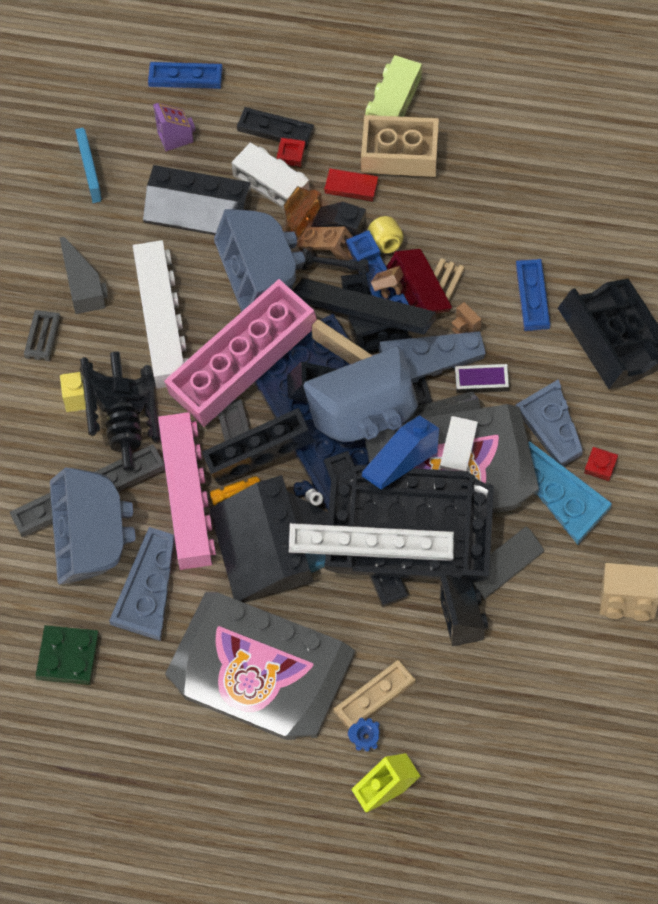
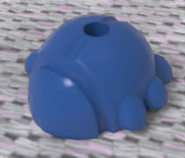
(358, 731)

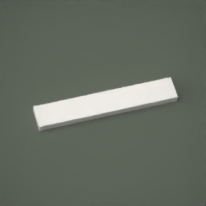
(371, 542)

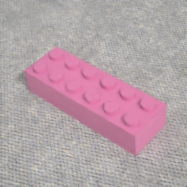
(241, 352)

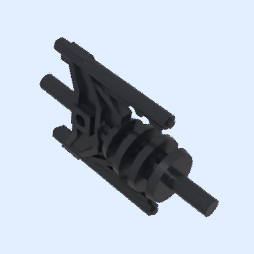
(123, 402)

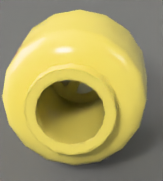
(386, 234)

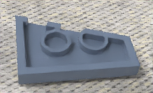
(550, 422)

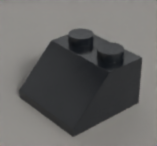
(461, 610)

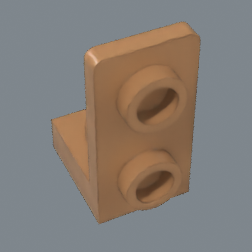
(327, 239)

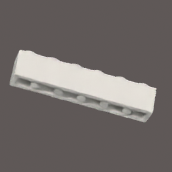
(158, 309)

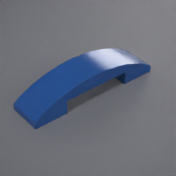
(365, 247)

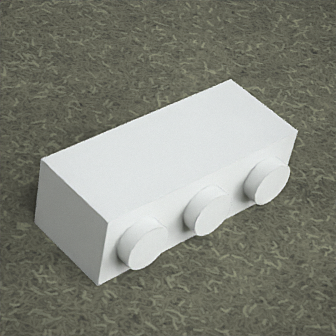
(267, 175)

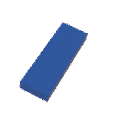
(185, 75)
(532, 295)

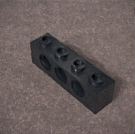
(258, 446)

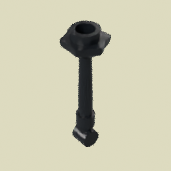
(311, 258)

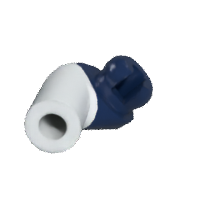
(308, 491)

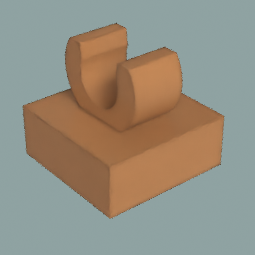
(387, 279)
(466, 320)

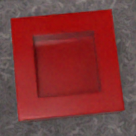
(291, 151)
(601, 464)

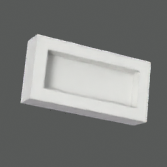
(458, 444)

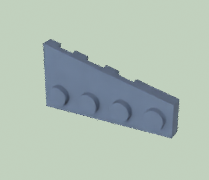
(146, 589)

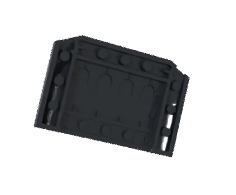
(416, 502)

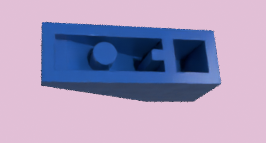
(403, 452)

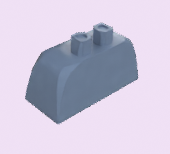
(256, 253)
(363, 397)
(87, 524)

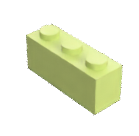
(396, 89)

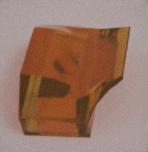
(301, 209)

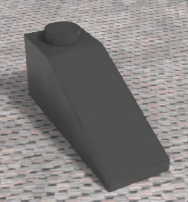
(83, 280)

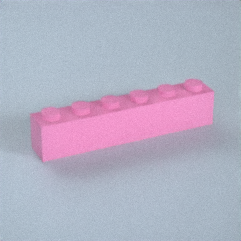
(185, 492)

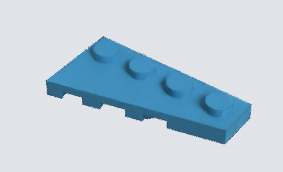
(567, 497)

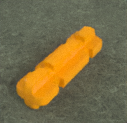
(220, 495)

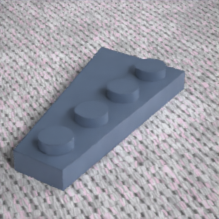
(437, 353)

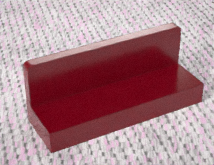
(419, 281)

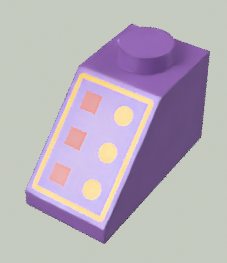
(173, 126)

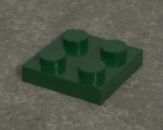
(67, 655)

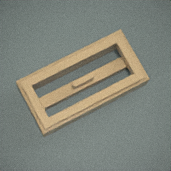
(449, 267)

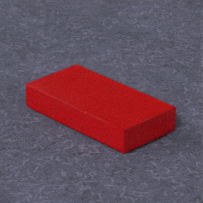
(351, 185)

